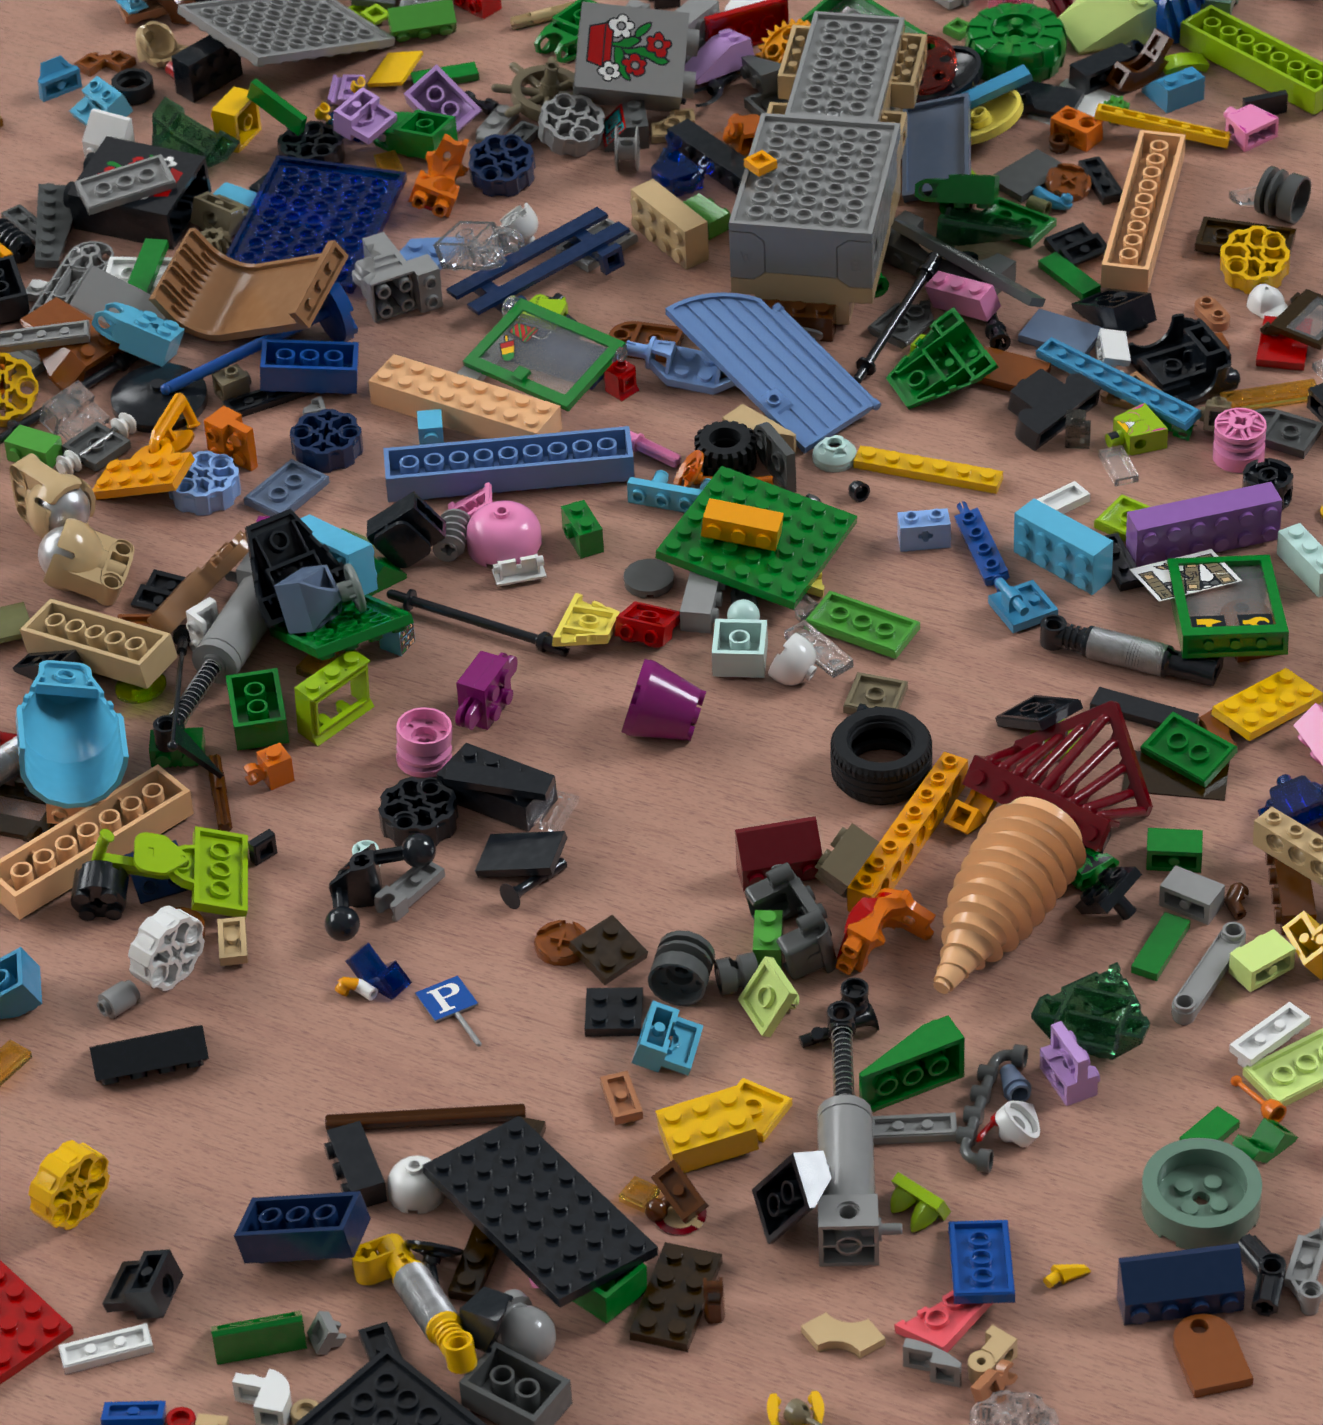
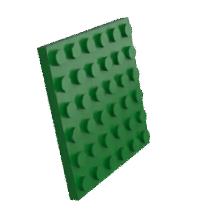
(783, 576)

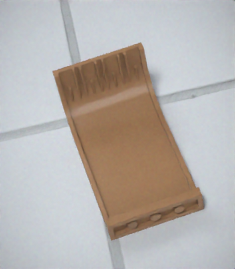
(240, 300)

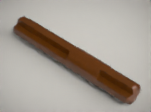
(220, 798)

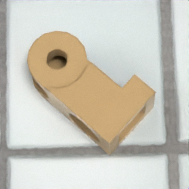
(997, 1346)

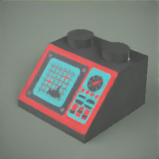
(626, 118)

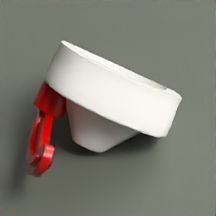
(1016, 1123)

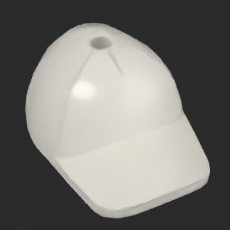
(1266, 301)

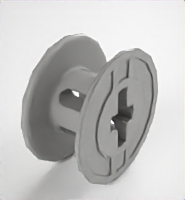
(627, 148)

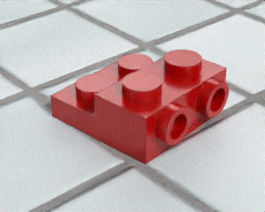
(647, 624)

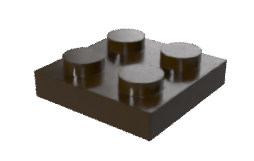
(608, 949)

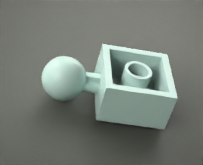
(740, 642)

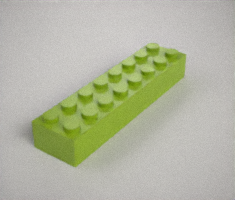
(1255, 56)

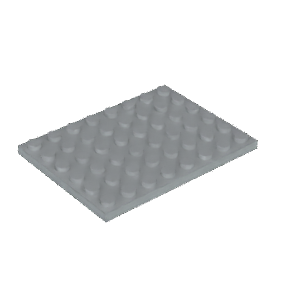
(285, 28)

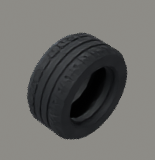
(875, 730)

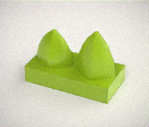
(928, 1206)

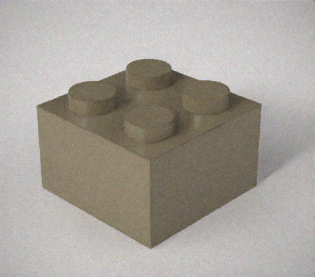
(849, 854)

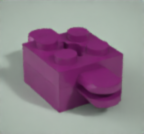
(485, 690)

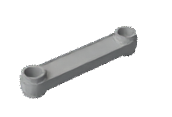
(1207, 974)

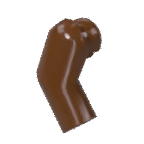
(1233, 898)

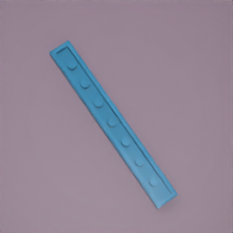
(1119, 383)

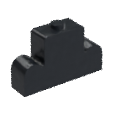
(1043, 404)

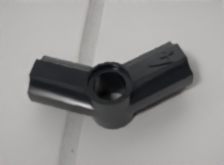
(1270, 1274)

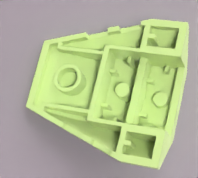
(1104, 23)

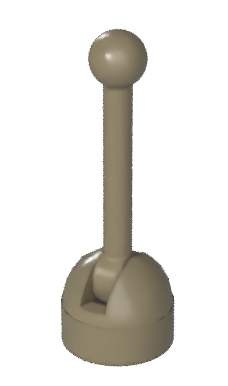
(799, 1413)

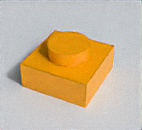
(760, 163)

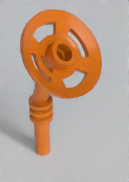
(693, 475)

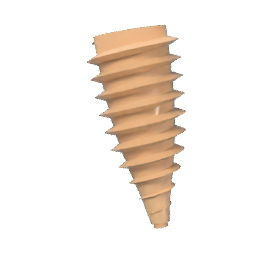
(1007, 885)

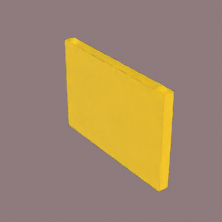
(395, 69)

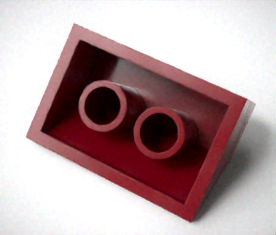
(778, 843)

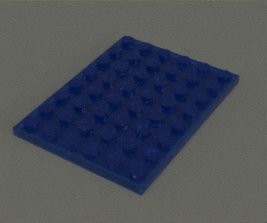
(314, 203)

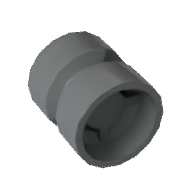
(734, 974)

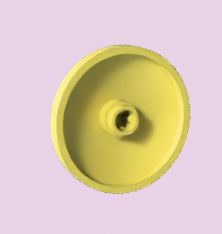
(995, 116)

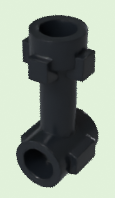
(487, 105)

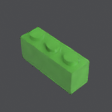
(422, 20)

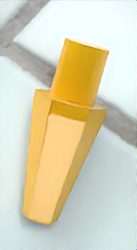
(1065, 1273)

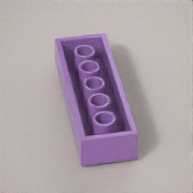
(1204, 523)

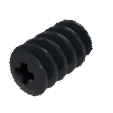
(16, 241)

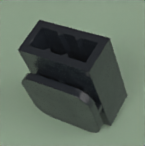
(406, 531)

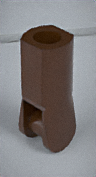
(714, 1300)

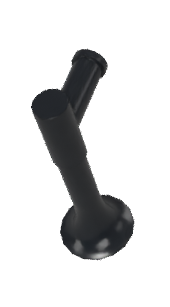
(512, 895)
(818, 1034)

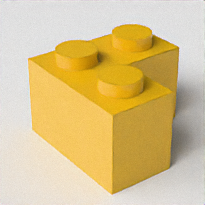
(1307, 938)

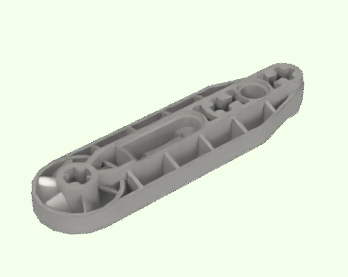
(73, 272)

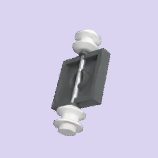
(97, 445)

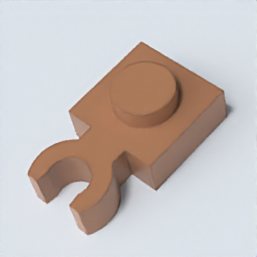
(993, 1381)

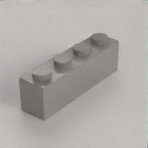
(701, 604)

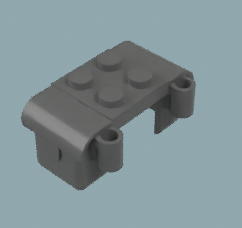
(810, 944)

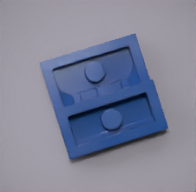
(134, 1413)

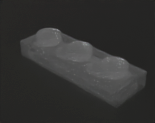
(829, 656)

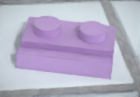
(340, 88)

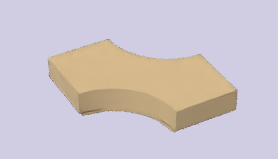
(659, 129)
(857, 1337)

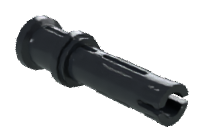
(996, 332)

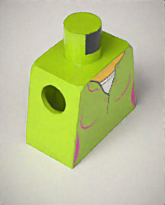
(1138, 431)

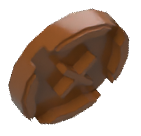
(1068, 179)
(554, 941)

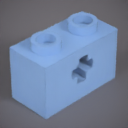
(924, 529)

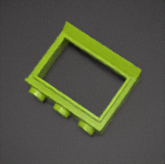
(346, 668)

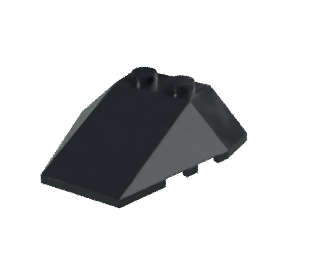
(277, 550)

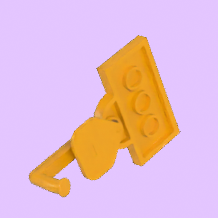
(158, 465)

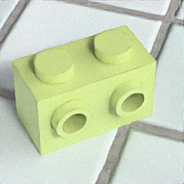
(1262, 960)

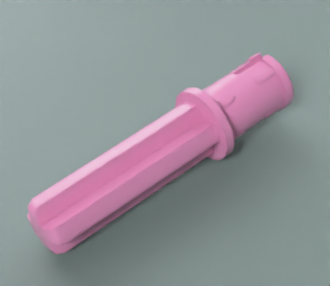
(654, 450)

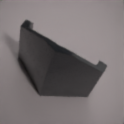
(483, 1316)

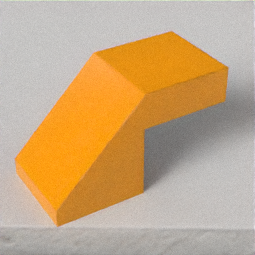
(970, 814)

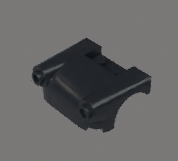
(1187, 362)

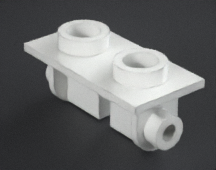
(529, 569)

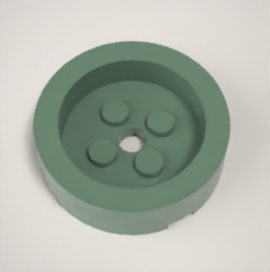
(1203, 1169)

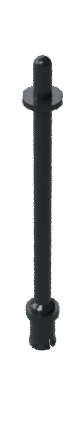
(925, 273)
(121, 362)
(542, 641)

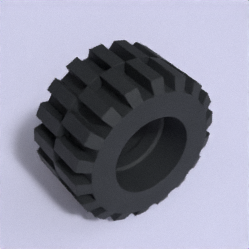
(727, 446)

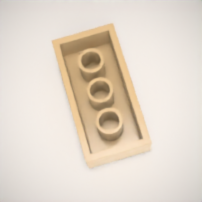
(669, 224)

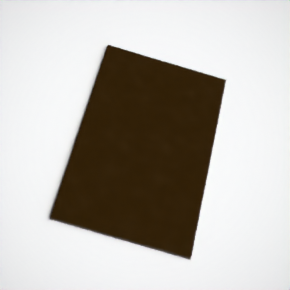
(1166, 781)

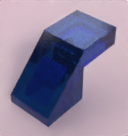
(387, 978)

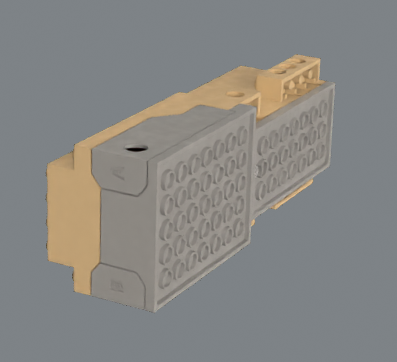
(828, 208)

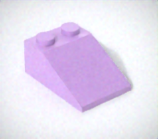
(720, 55)
(441, 95)

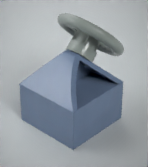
(313, 598)

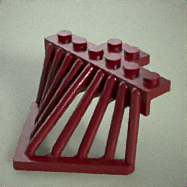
(1007, 782)

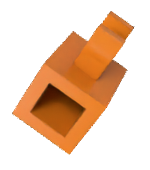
(273, 767)

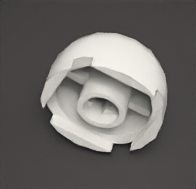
(523, 221)
(794, 662)
(411, 1188)

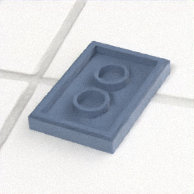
(1062, 328)
(286, 489)

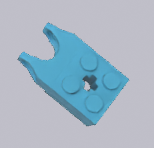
(140, 332)

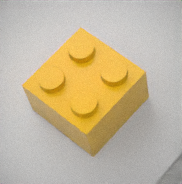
(237, 117)

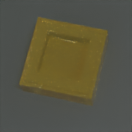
(638, 1193)

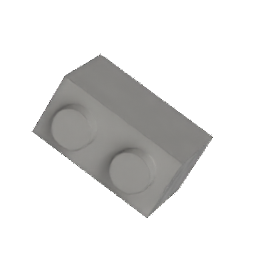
(1191, 895)

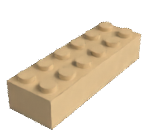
(102, 641)

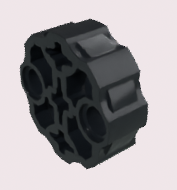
(315, 143)
(418, 807)

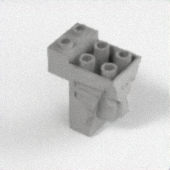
(394, 284)

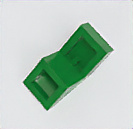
(1267, 1141)

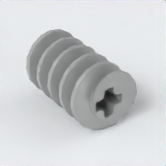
(455, 539)

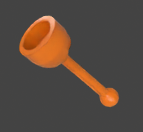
(1270, 1109)

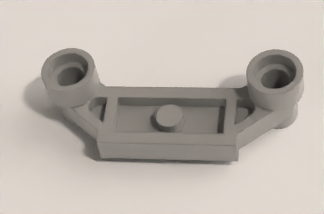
(1305, 1270)

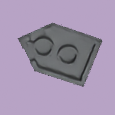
(914, 323)

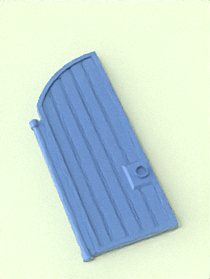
(774, 364)

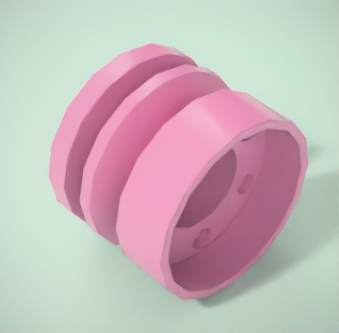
(1238, 439)
(423, 742)

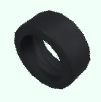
(134, 77)

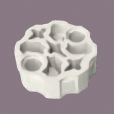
(166, 948)

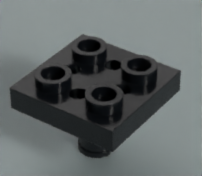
(1110, 892)

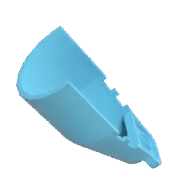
(69, 737)

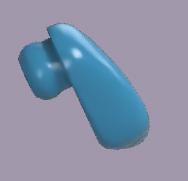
(1058, 203)

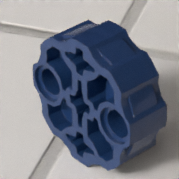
(501, 165)
(326, 440)

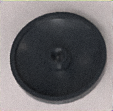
(967, 76)
(141, 397)

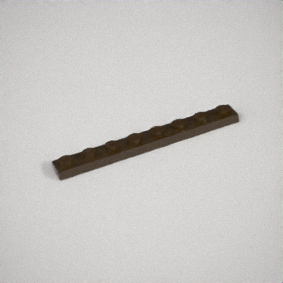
(479, 1252)

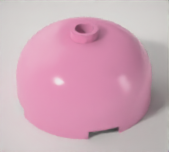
(502, 533)

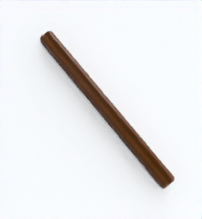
(428, 1117)

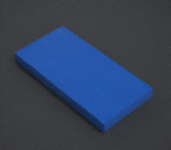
(981, 1262)

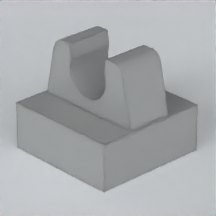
(324, 1333)

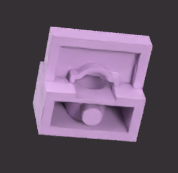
(362, 117)
(1068, 1066)

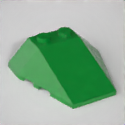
(941, 362)

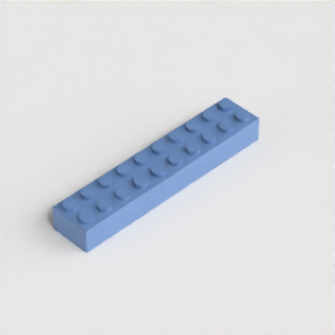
(509, 463)

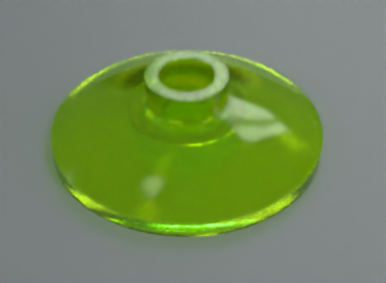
(135, 695)

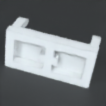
(1112, 348)

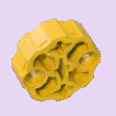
(1254, 258)
(21, 403)
(69, 1185)

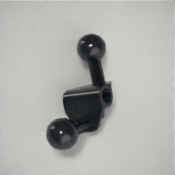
(361, 881)

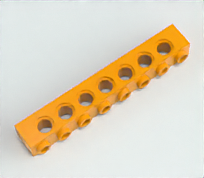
(910, 829)

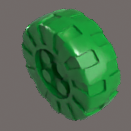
(1018, 36)

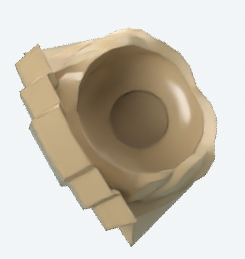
(156, 44)

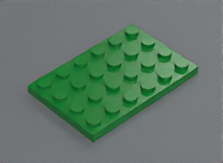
(348, 629)

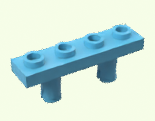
(662, 495)

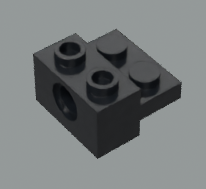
(145, 1285)

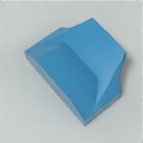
(57, 78)

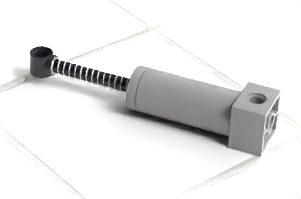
(221, 650)
(848, 1207)

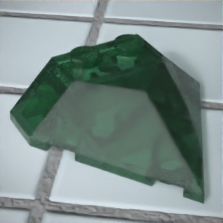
(179, 132)
(1099, 1013)

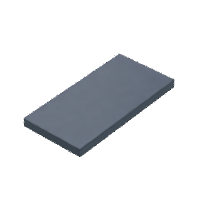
(936, 142)

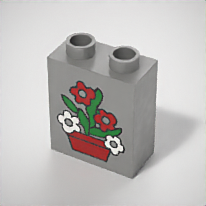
(634, 56)

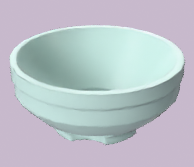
(834, 458)

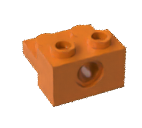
(229, 436)

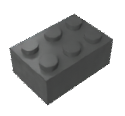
(515, 1389)

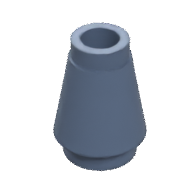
(1014, 1084)

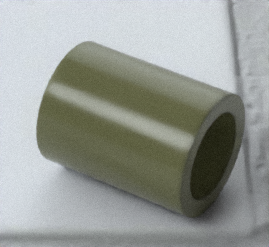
(1039, 204)

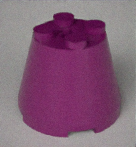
(662, 705)

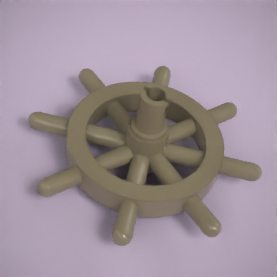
(546, 82)

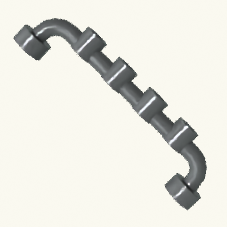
(981, 1096)

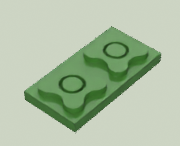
(863, 624)

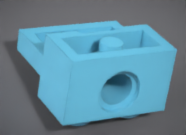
(102, 97)
(653, 1043)

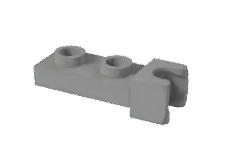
(408, 890)

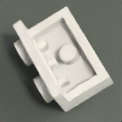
(200, 619)

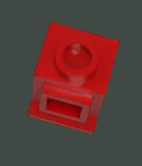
(621, 380)

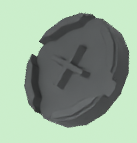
(648, 578)

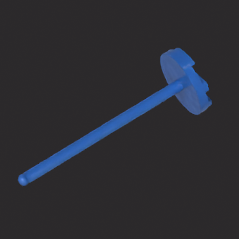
(1171, 14)
(333, 317)

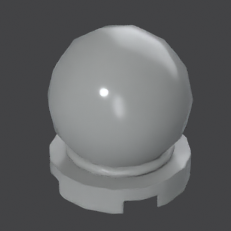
(526, 1328)

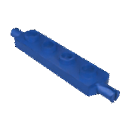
(981, 545)

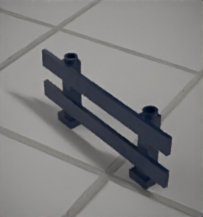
(575, 231)

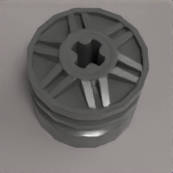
(1282, 194)
(681, 968)

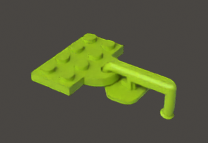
(210, 867)

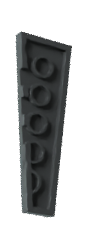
(52, 225)

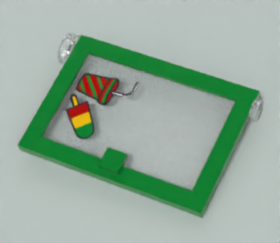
(544, 353)

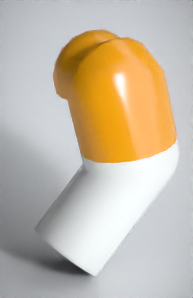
(357, 985)

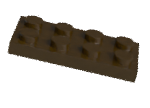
(1216, 232)
(675, 1297)

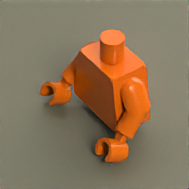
(741, 132)

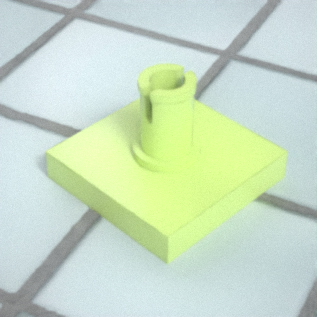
(768, 996)

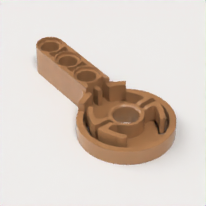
(198, 584)

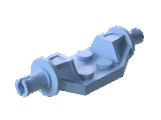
(684, 366)

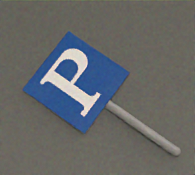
(449, 999)

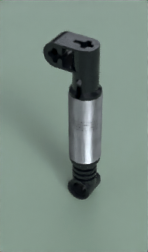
(1127, 651)

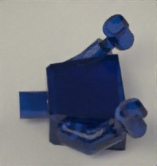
(678, 172)
(1297, 799)

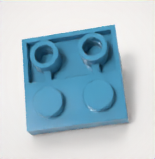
(1021, 605)

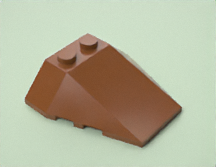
(69, 362)

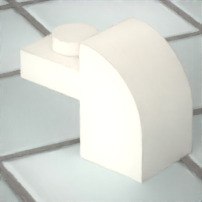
(268, 1395)

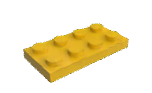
(1267, 704)

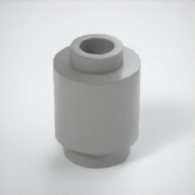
(118, 999)

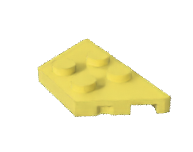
(585, 624)

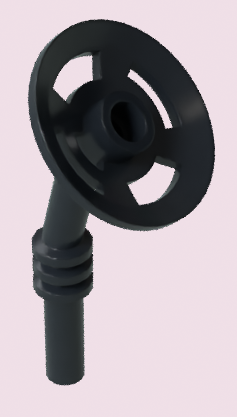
(433, 1253)

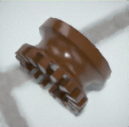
(1058, 143)

